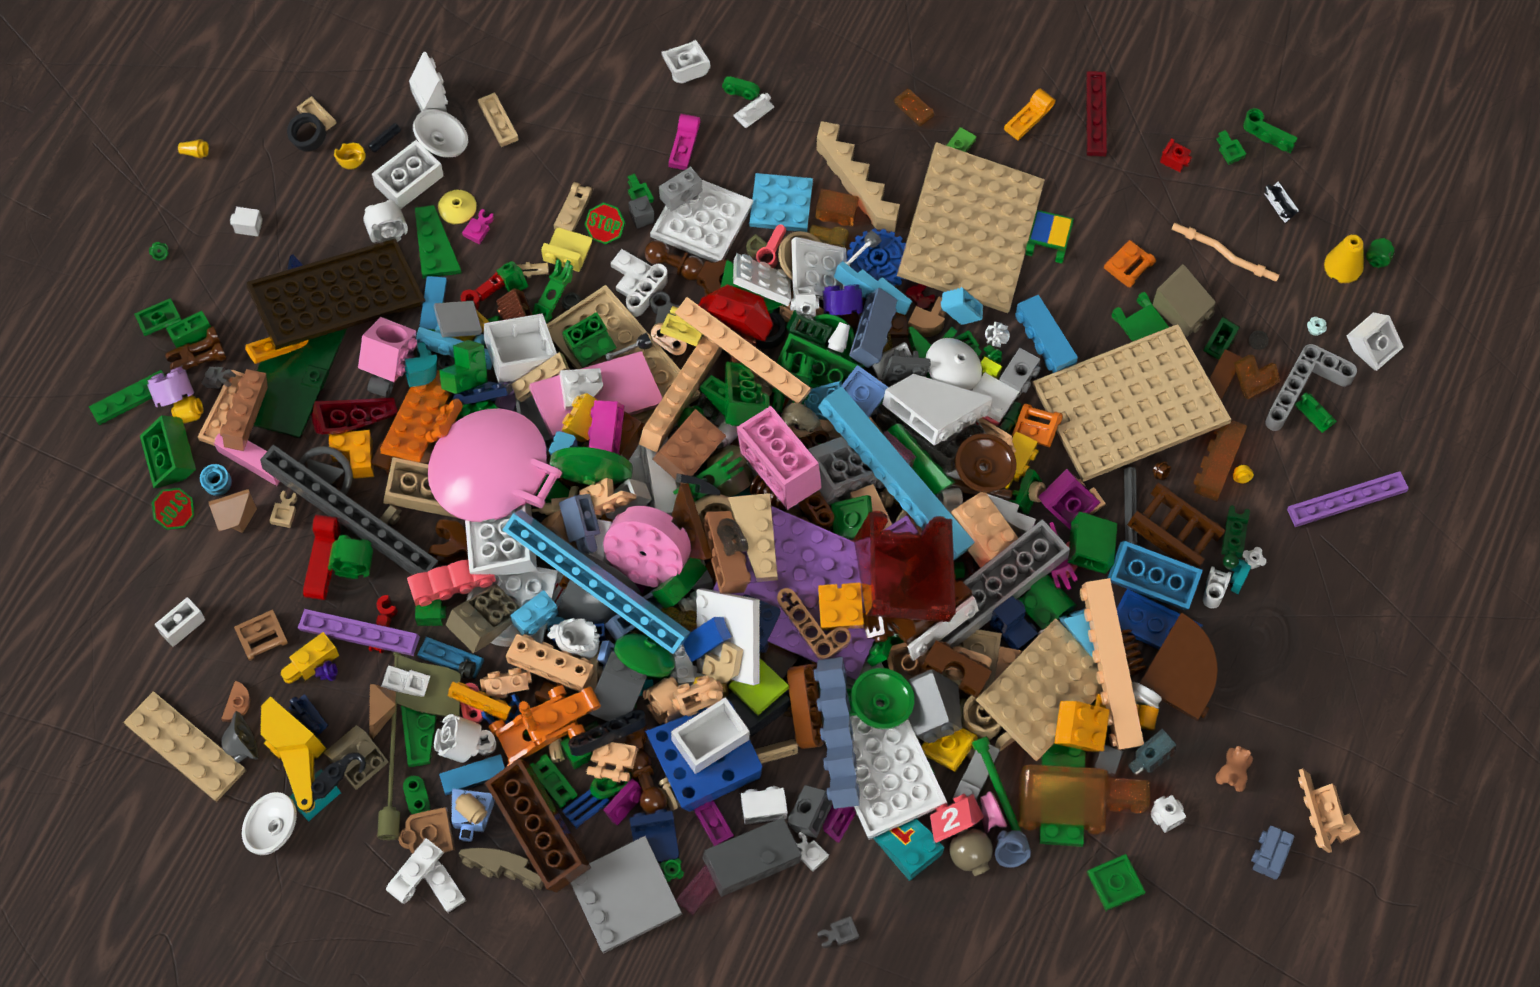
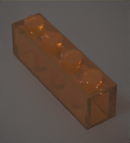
(1220, 460)

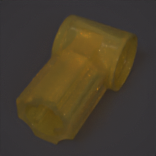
(837, 236)

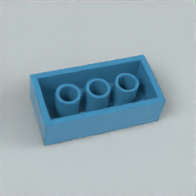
(1154, 575)

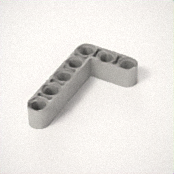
(1298, 380)

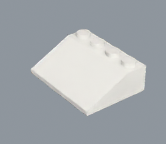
(496, 551)

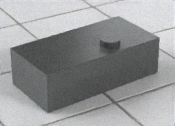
(752, 856)

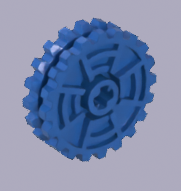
(888, 252)

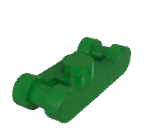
(553, 781)

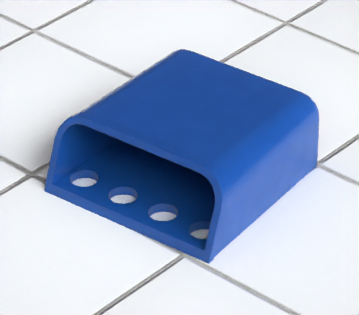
(719, 778)

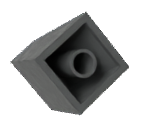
(935, 706)

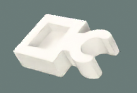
(811, 853)

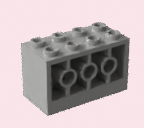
(841, 470)

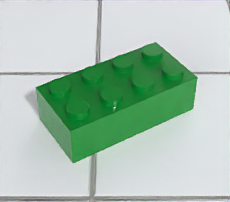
(828, 364)

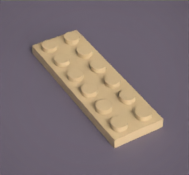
(184, 746)

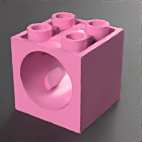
(386, 348)

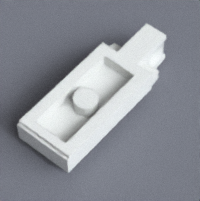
(444, 887)

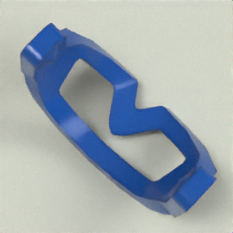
(516, 700)

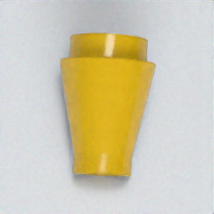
(194, 148)

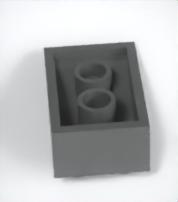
(617, 689)

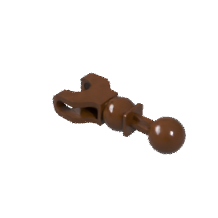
(692, 268)
(455, 548)
(653, 797)

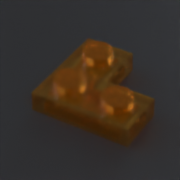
(1254, 380)

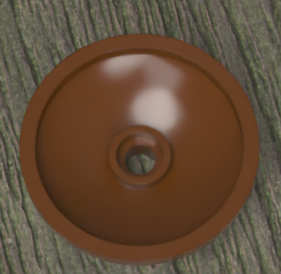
(991, 453)

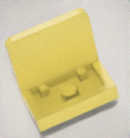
(567, 246)

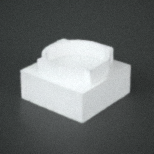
(518, 346)

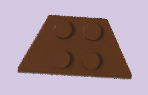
(686, 516)

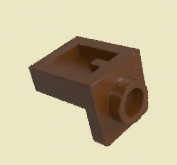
(877, 628)

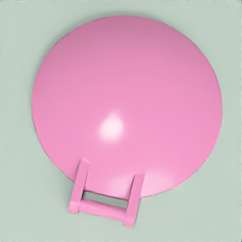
(490, 466)

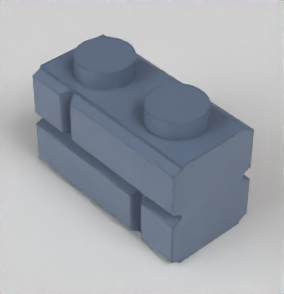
(1273, 852)

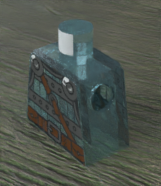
(1158, 746)

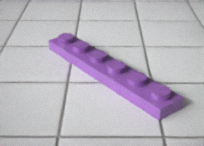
(1347, 499)
(359, 632)

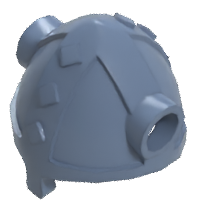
(1012, 849)

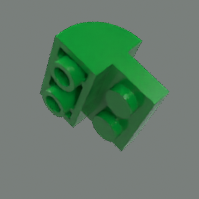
(588, 340)

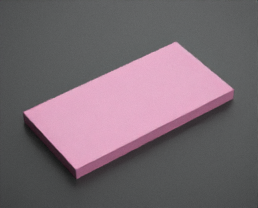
(623, 380)

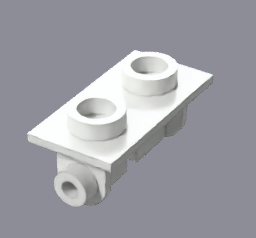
(754, 110)

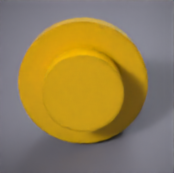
(1242, 474)

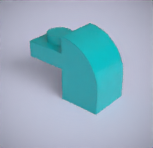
(422, 368)

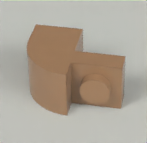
(927, 322)

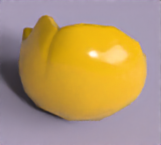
(350, 155)

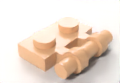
(613, 754)

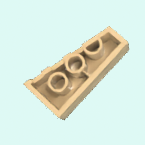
(755, 520)

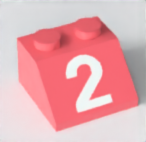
(955, 817)

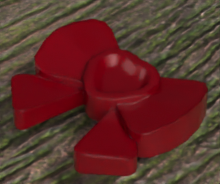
(915, 295)

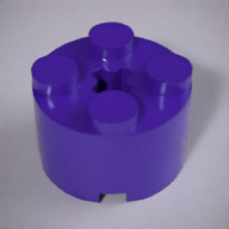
(842, 301)

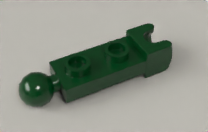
(1234, 537)

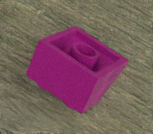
(1068, 497)

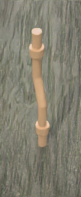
(1259, 270)

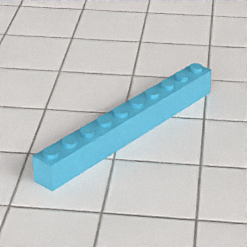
(889, 465)
(596, 581)

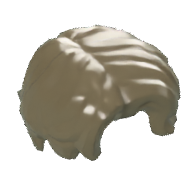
(801, 415)

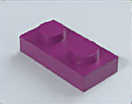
(624, 802)
(713, 823)

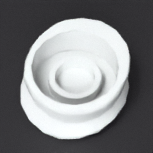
(1145, 696)

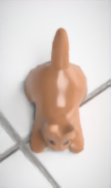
(1235, 769)

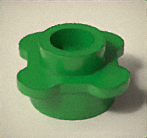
(675, 864)

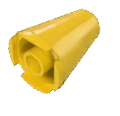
(1346, 260)

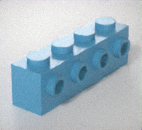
(1045, 334)

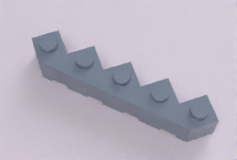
(837, 733)

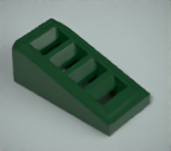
(796, 316)

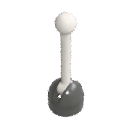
(871, 240)

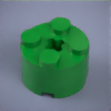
(350, 557)

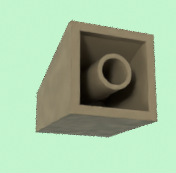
(1184, 301)

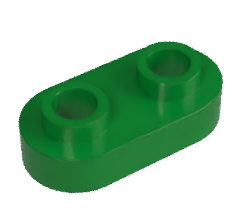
(740, 87)
(609, 787)
(416, 795)

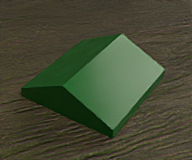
(157, 317)

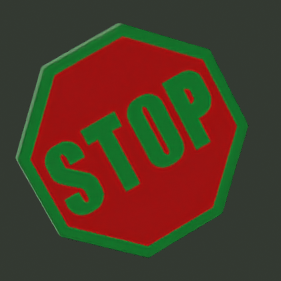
(604, 223)
(172, 508)

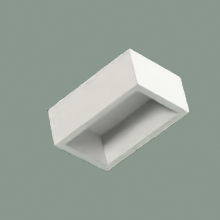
(710, 735)

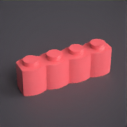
(445, 582)

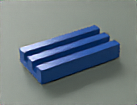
(590, 813)

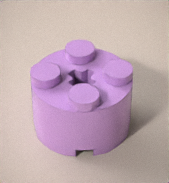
(170, 387)

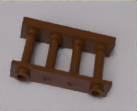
(1162, 539)

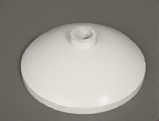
(440, 133)
(954, 363)
(269, 823)

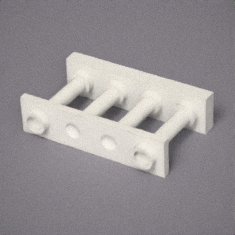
(937, 632)

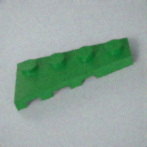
(434, 247)
(924, 466)
(419, 736)

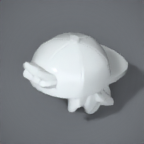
(576, 637)

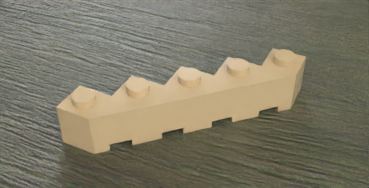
(855, 178)

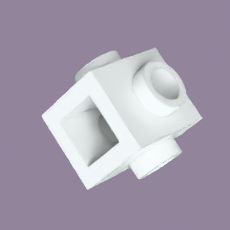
(804, 301)
(1168, 813)

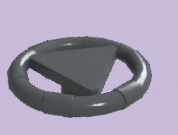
(328, 472)

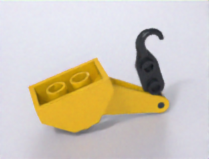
(297, 749)

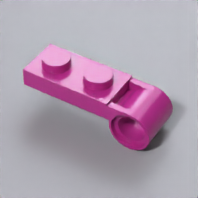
(684, 141)

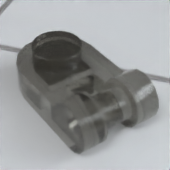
(729, 530)

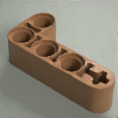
(809, 622)

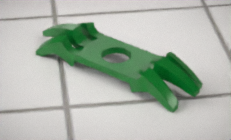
(558, 283)
(718, 472)

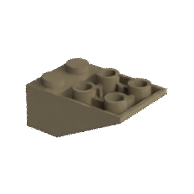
(482, 618)

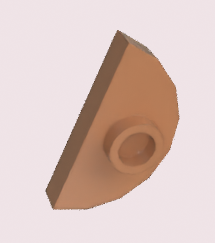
(238, 701)

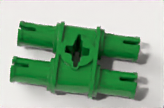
(803, 375)

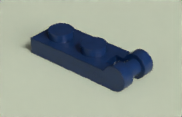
(480, 393)

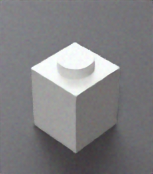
(246, 221)

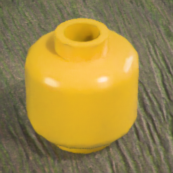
(188, 409)

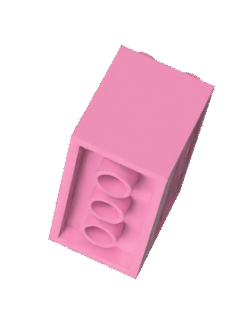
(779, 457)

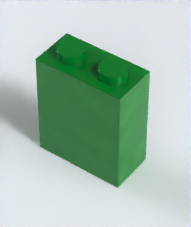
(1092, 542)

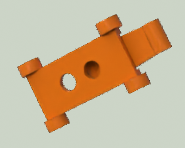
(544, 722)

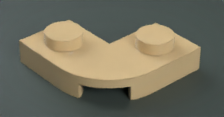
(726, 666)

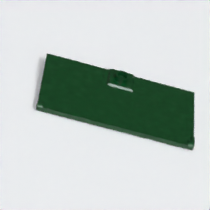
(295, 384)

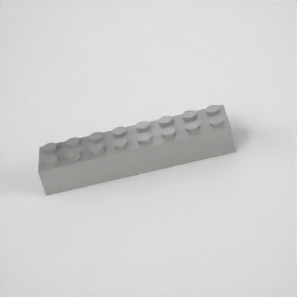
(1010, 575)

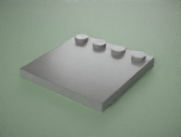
(625, 895)

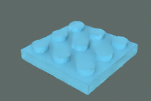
(781, 201)

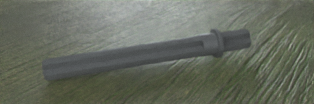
(1130, 497)

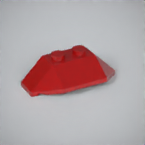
(739, 311)

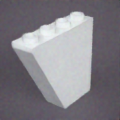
(935, 407)

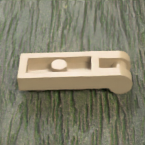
(573, 207)

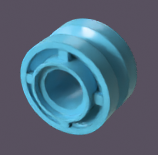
(221, 486)

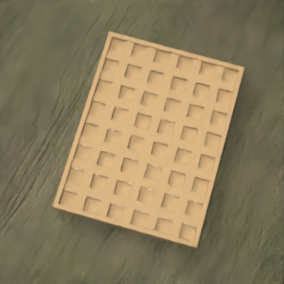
(971, 227)
(1131, 402)

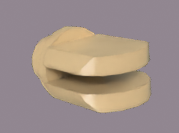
(672, 800)

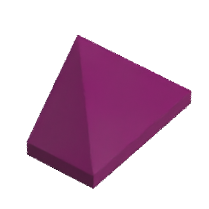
(838, 821)

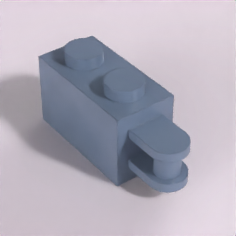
(580, 522)

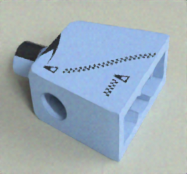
(460, 822)

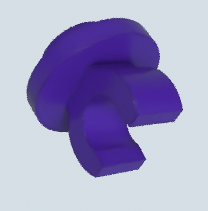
(327, 671)

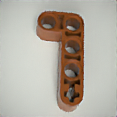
(804, 706)

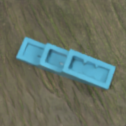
(848, 276)

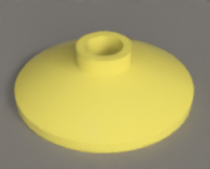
(457, 213)

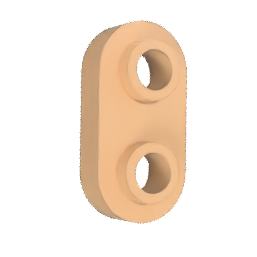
(667, 341)

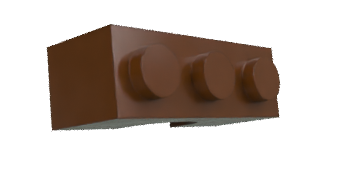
(943, 657)

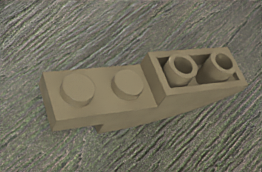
(494, 862)

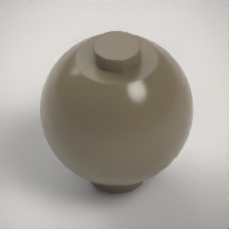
(971, 851)

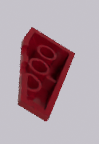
(347, 415)

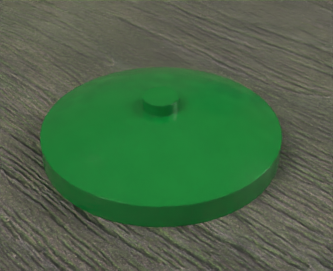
(591, 465)

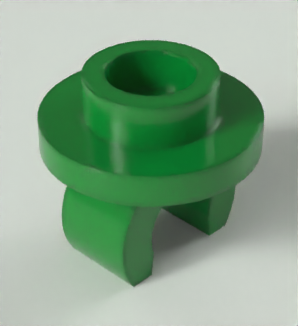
(992, 354)

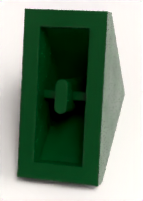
(1222, 338)

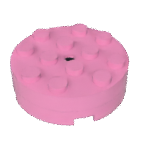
(646, 545)

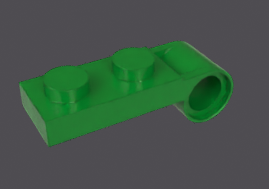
(1267, 132)

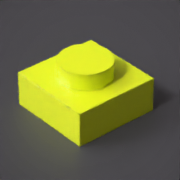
(990, 368)

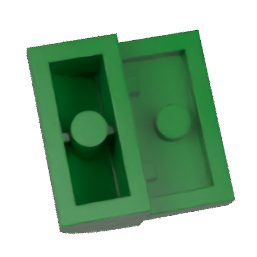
(1047, 602)

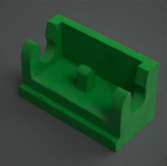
(189, 330)

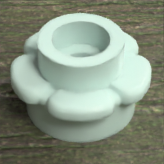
(1313, 329)

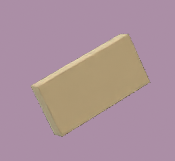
(313, 107)

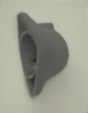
(239, 740)

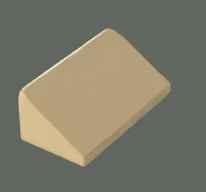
(777, 751)

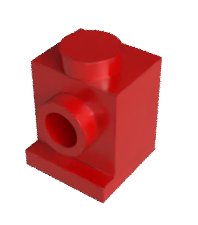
(1176, 156)

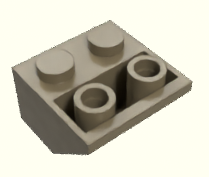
(357, 741)

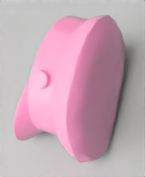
(991, 812)

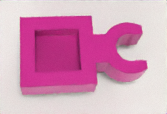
(477, 229)

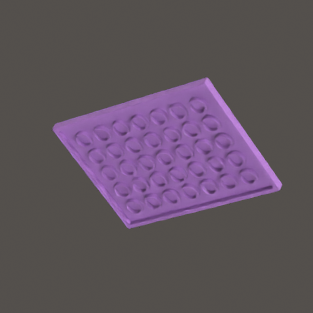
(804, 560)

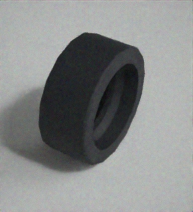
(316, 141)
(775, 340)

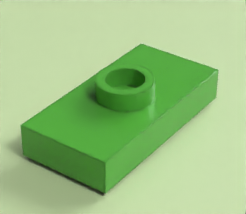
(962, 140)

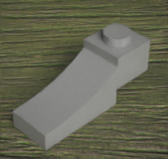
(976, 774)

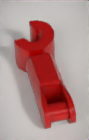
(483, 290)
(385, 617)

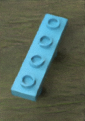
(444, 345)

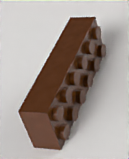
(537, 825)

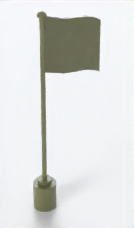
(434, 702)

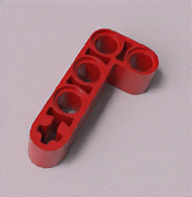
(318, 575)

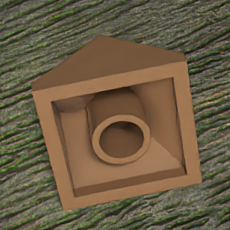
(233, 511)
(381, 708)

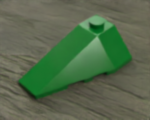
(742, 395)

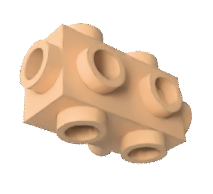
(499, 684)
(701, 695)

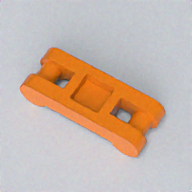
(445, 420)

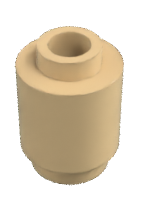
(470, 808)

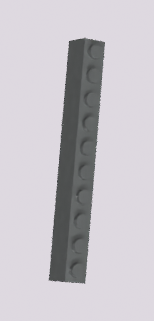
(347, 511)

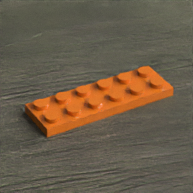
(415, 418)

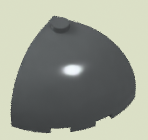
(579, 603)

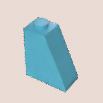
(1079, 629)

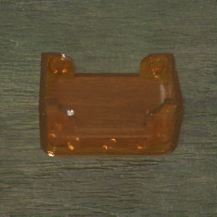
(1063, 797)

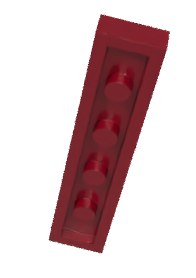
(1096, 113)

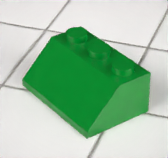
(167, 451)

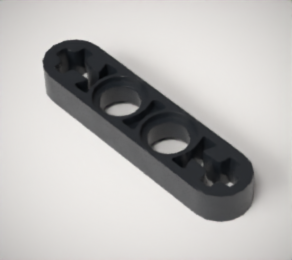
(587, 742)

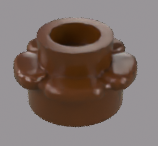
(1161, 470)

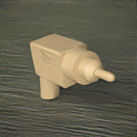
(552, 507)

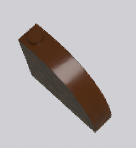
(1184, 669)

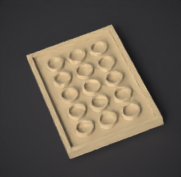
(1030, 689)

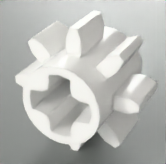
(997, 334)

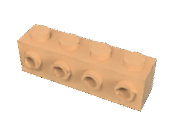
(550, 663)

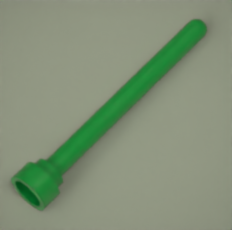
(982, 747)

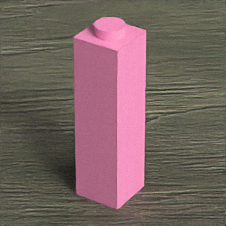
(248, 458)

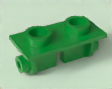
(1315, 412)

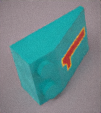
(910, 847)

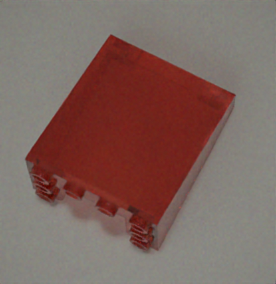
(906, 571)

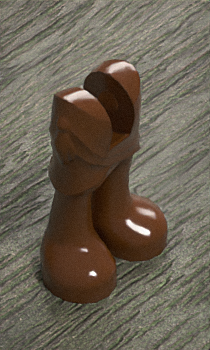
(184, 356)

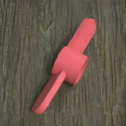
(772, 245)

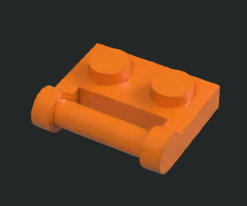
(1125, 259)
(1038, 431)

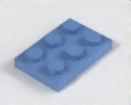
(864, 390)

